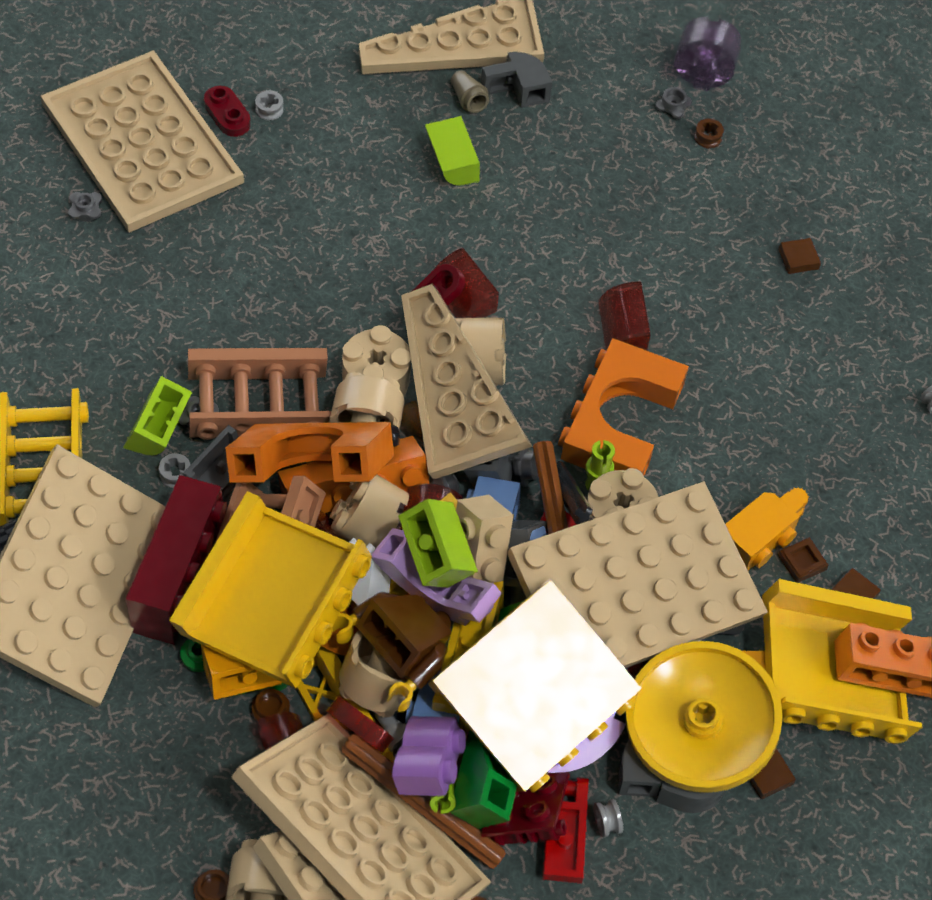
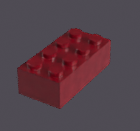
(175, 556)

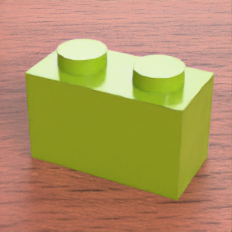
(437, 543)

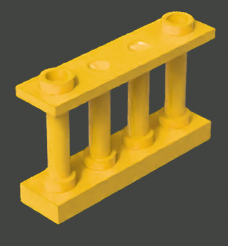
(10, 446)

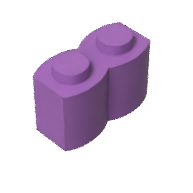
(428, 756)

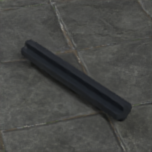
(573, 497)

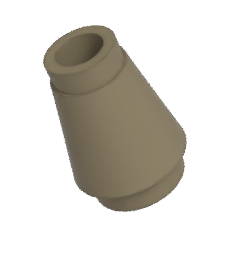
(470, 92)

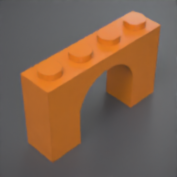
(620, 372)
(354, 448)

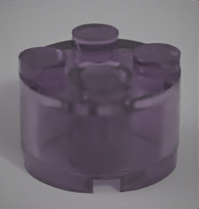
(707, 53)

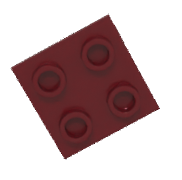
(533, 815)

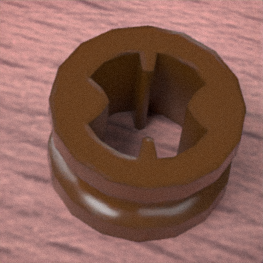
(709, 125)

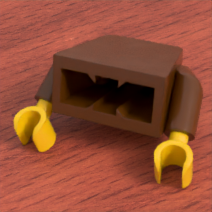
(404, 634)

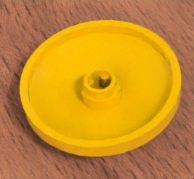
(704, 716)

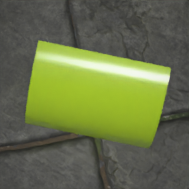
(454, 151)
(158, 418)

